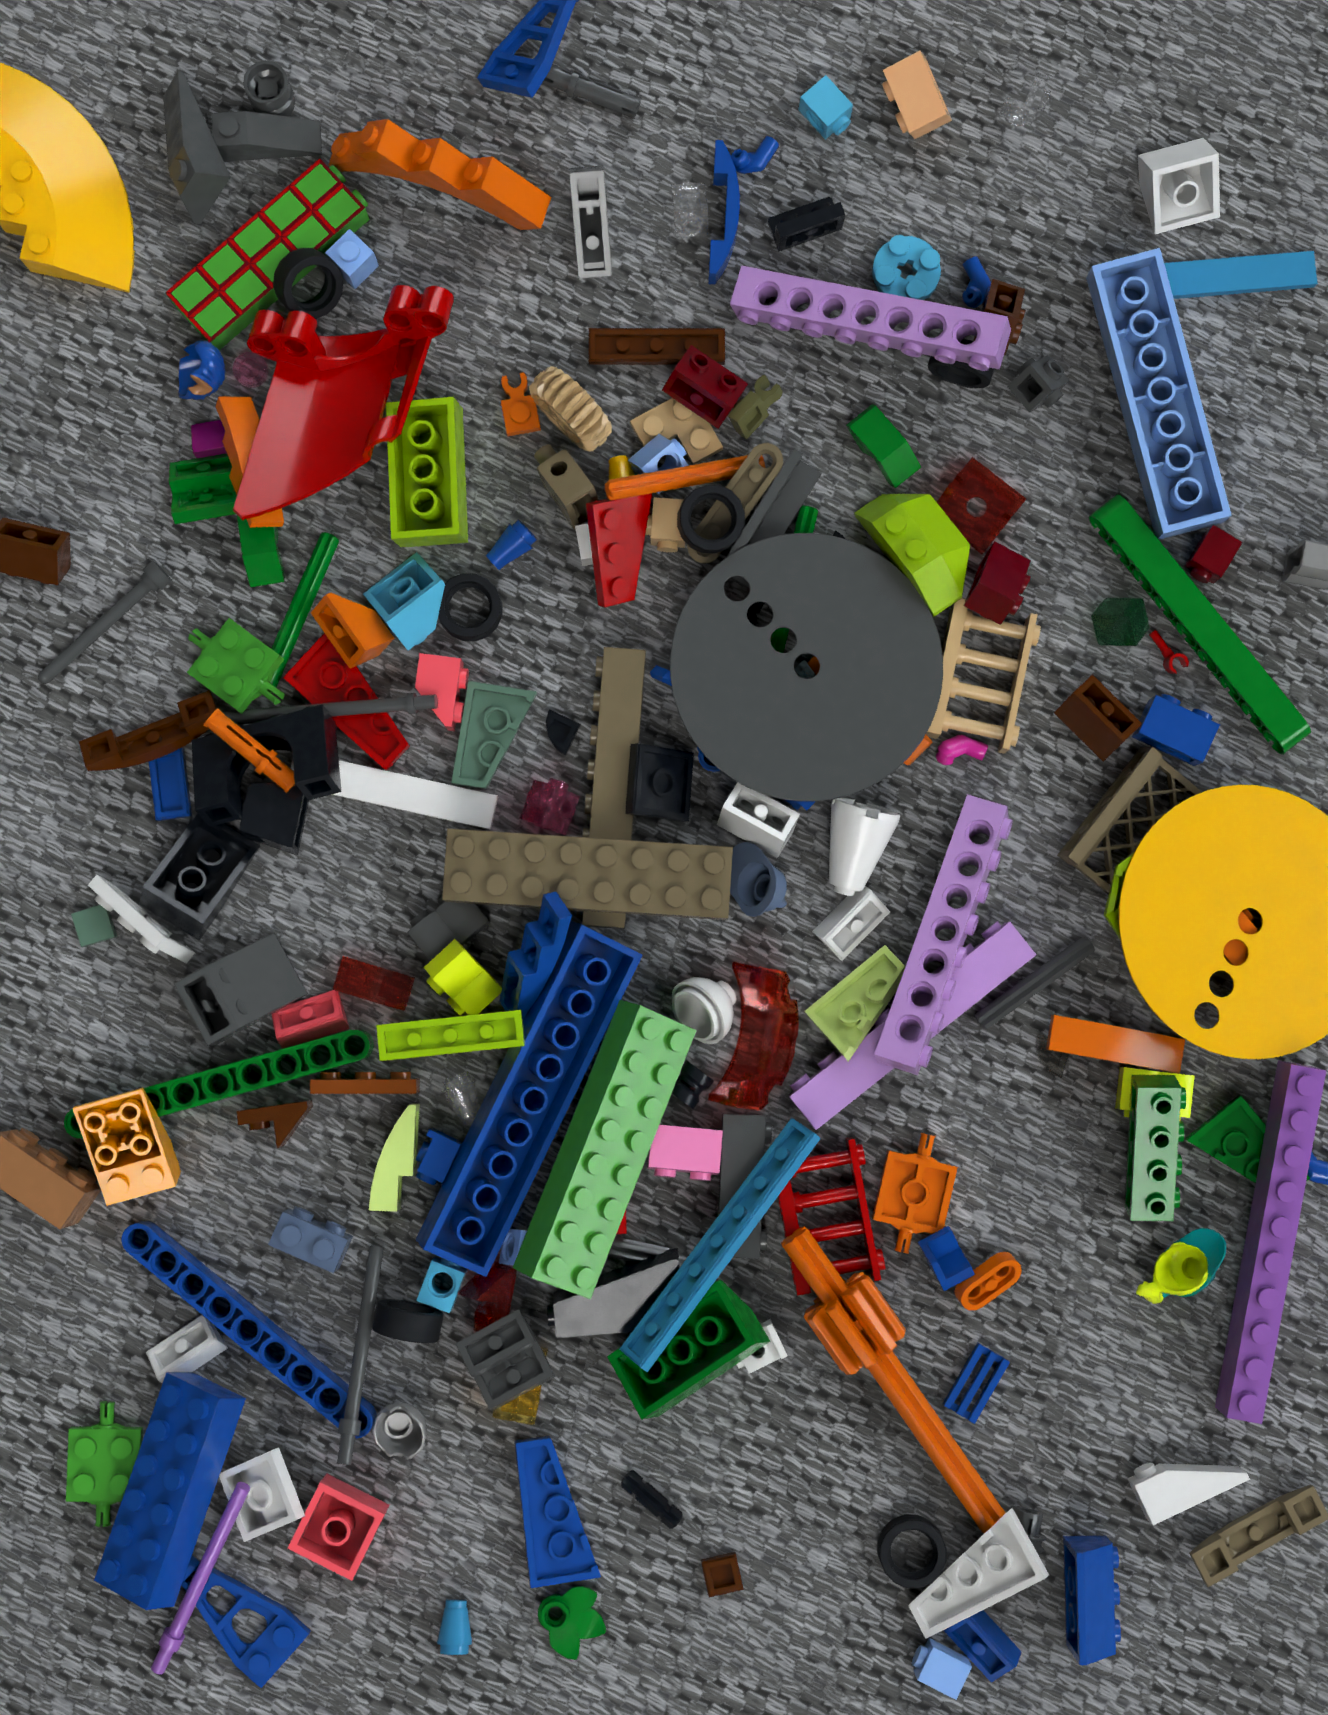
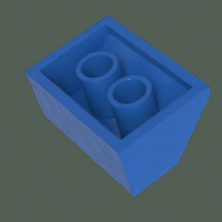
(1091, 1597)

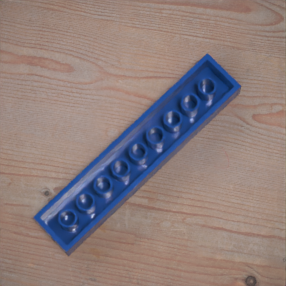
(528, 1101)

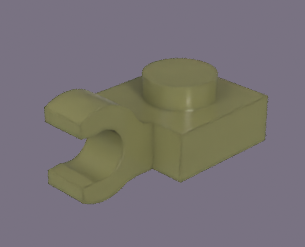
(752, 409)

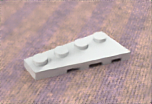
(985, 1574)

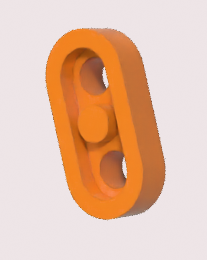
(989, 1281)

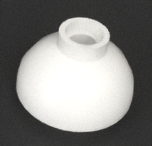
(704, 1007)

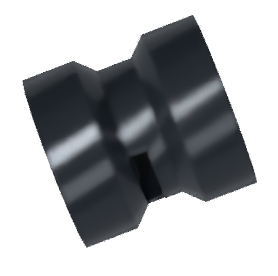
(696, 1079)

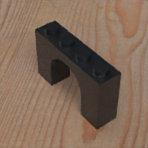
(219, 768)

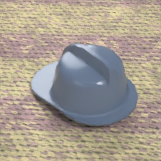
(755, 881)

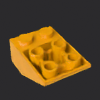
(127, 1146)

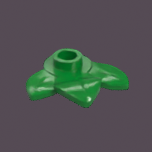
(575, 1623)

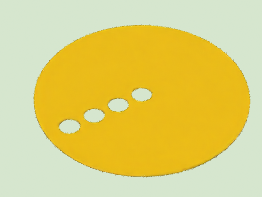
(1184, 903)

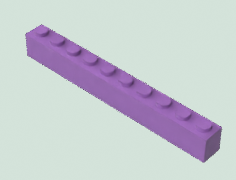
(1270, 1241)

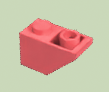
(444, 678)

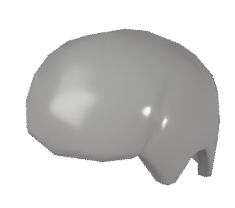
(394, 1419)

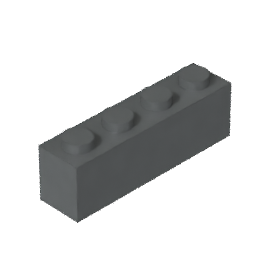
(741, 1150)

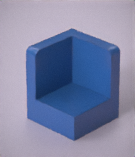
(946, 1258)

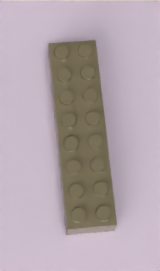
(588, 873)

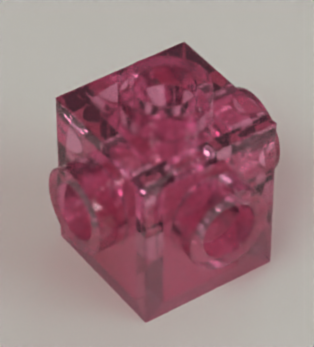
(550, 806)

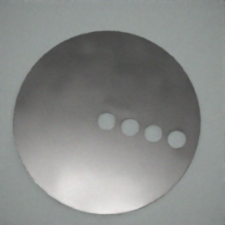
(822, 732)

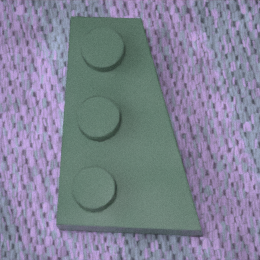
(487, 730)

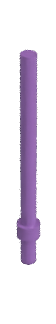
(173, 1635)

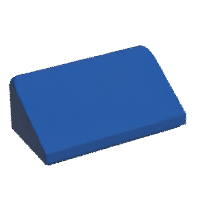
(985, 1645)

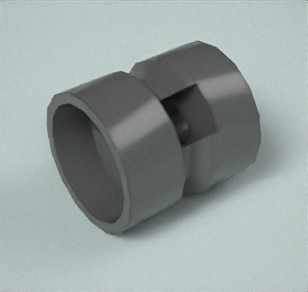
(269, 89)

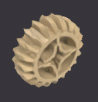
(570, 408)

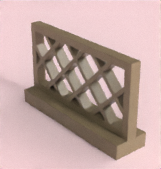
(1111, 807)

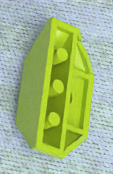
(920, 544)

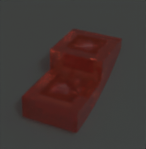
(373, 983)

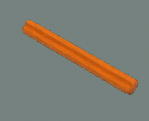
(674, 478)

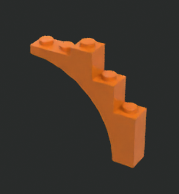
(434, 163)

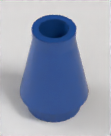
(511, 544)

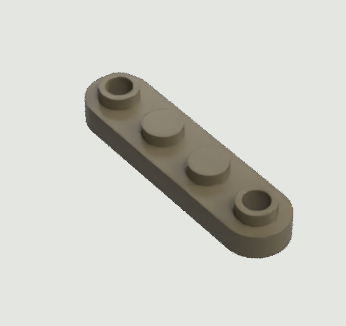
(748, 485)

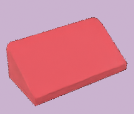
(310, 1019)

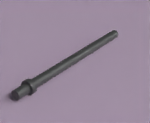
(410, 703)

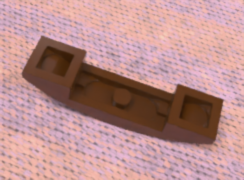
(150, 741)

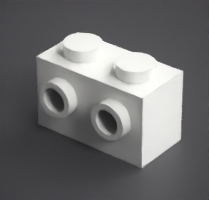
(758, 819)

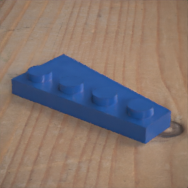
(551, 1524)

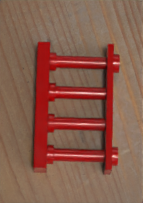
(794, 1203)

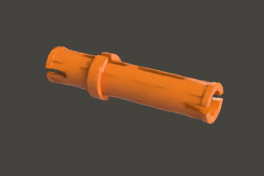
(251, 750)

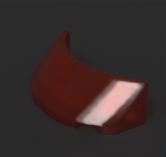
(764, 1040)

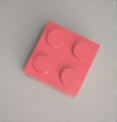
(338, 1526)

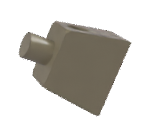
(565, 483)

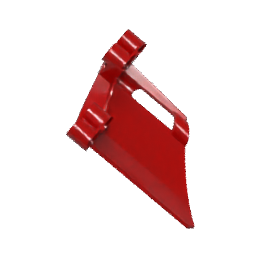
(332, 396)

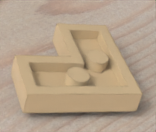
(675, 420)

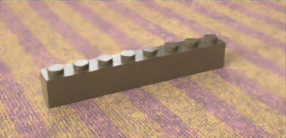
(617, 729)

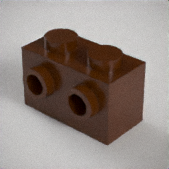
(1006, 301)
(34, 551)
(1097, 718)

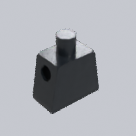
(274, 816)

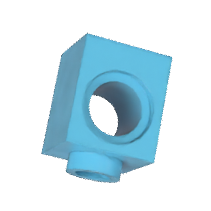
(826, 108)
(438, 1298)

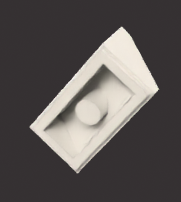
(851, 922)
(186, 1348)

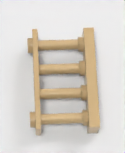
(955, 653)

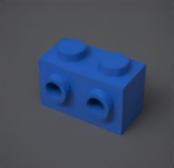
(1176, 729)

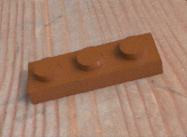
(365, 1084)

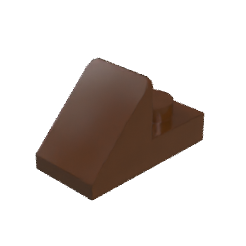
(285, 1117)

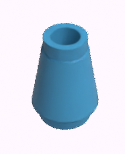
(455, 1628)

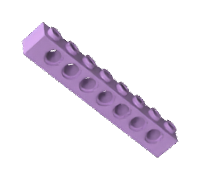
(758, 285)
(975, 817)

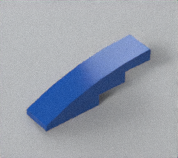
(532, 965)

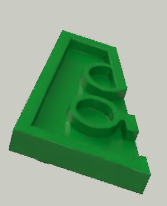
(1233, 1137)

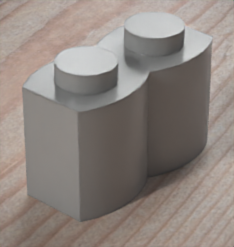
(1307, 565)

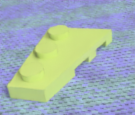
(857, 1001)

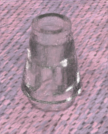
(462, 1096)

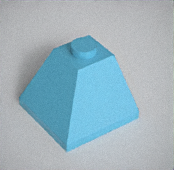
(408, 600)

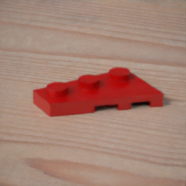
(617, 545)

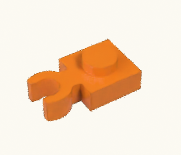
(520, 410)

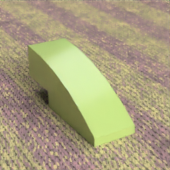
(395, 1161)

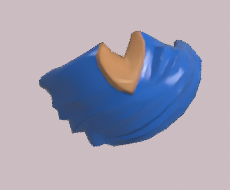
(200, 371)

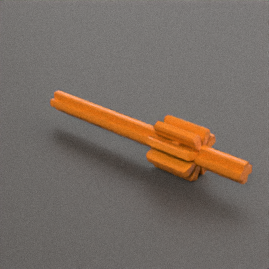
(862, 1331)

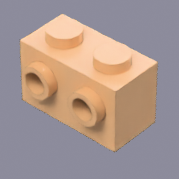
(916, 94)

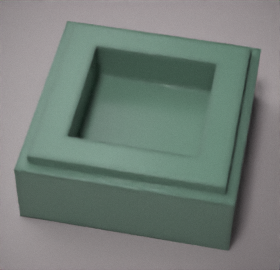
(93, 925)

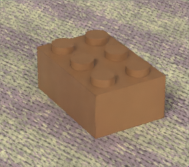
(44, 1179)

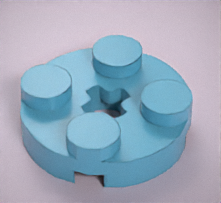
(907, 250)

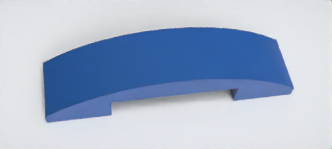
(724, 175)

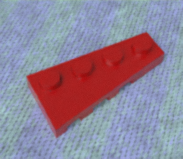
(326, 678)

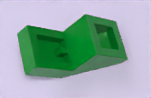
(885, 444)
(260, 554)

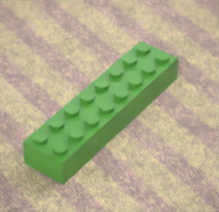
(604, 1149)

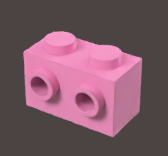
(687, 1151)

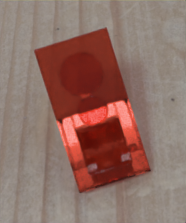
(493, 1294)

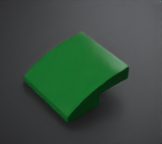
(201, 488)

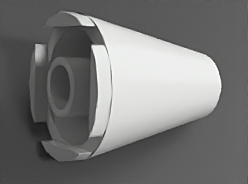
(857, 842)

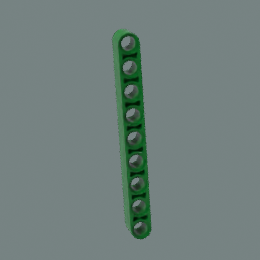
(1201, 623)
(237, 1075)

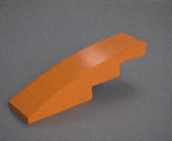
(240, 426)
(1115, 1044)

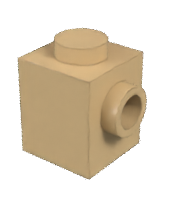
(663, 525)

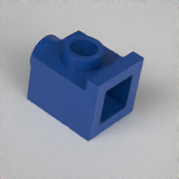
(437, 1156)

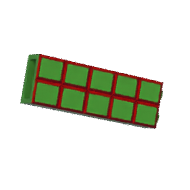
(238, 276)

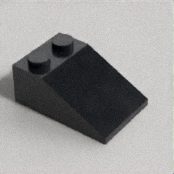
(198, 876)

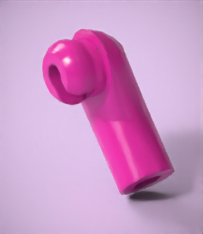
(958, 746)

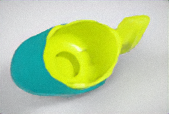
(1186, 1266)

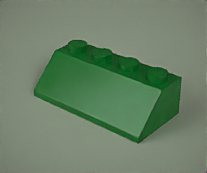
(708, 1344)

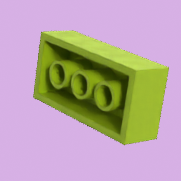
(428, 475)

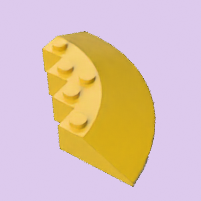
(61, 188)

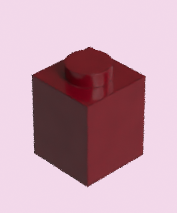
(1212, 555)

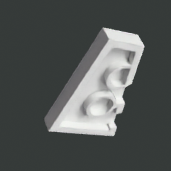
(132, 918)

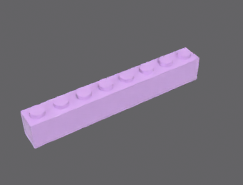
(843, 1081)

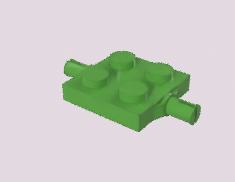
(236, 666)
(101, 1462)

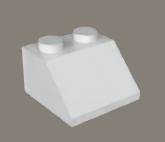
(1180, 185)

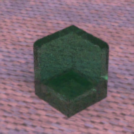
(1120, 621)

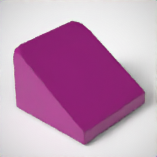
(207, 439)

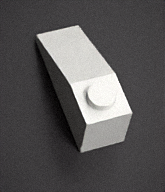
(1174, 1488)

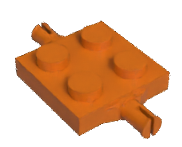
(914, 1192)

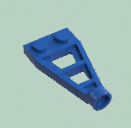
(522, 74)
(275, 1643)

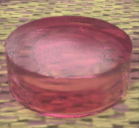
(250, 369)

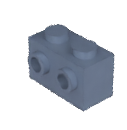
(311, 1239)

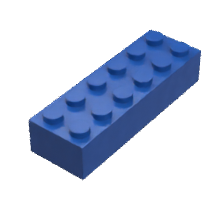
(169, 1490)

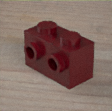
(704, 386)
(998, 584)

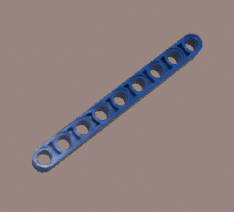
(232, 1322)

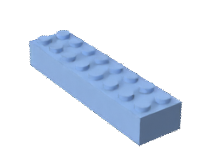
(1158, 394)

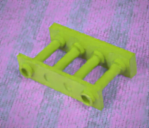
(450, 1035)

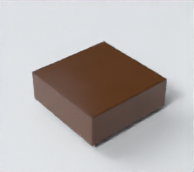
(722, 1574)

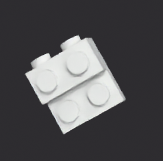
(271, 1496)

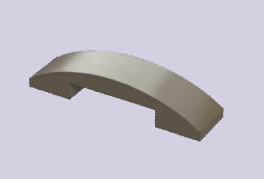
(1257, 1531)

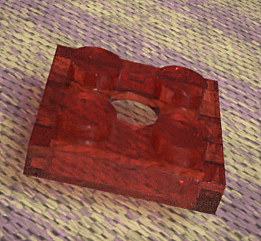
(1000, 499)

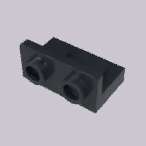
(806, 223)

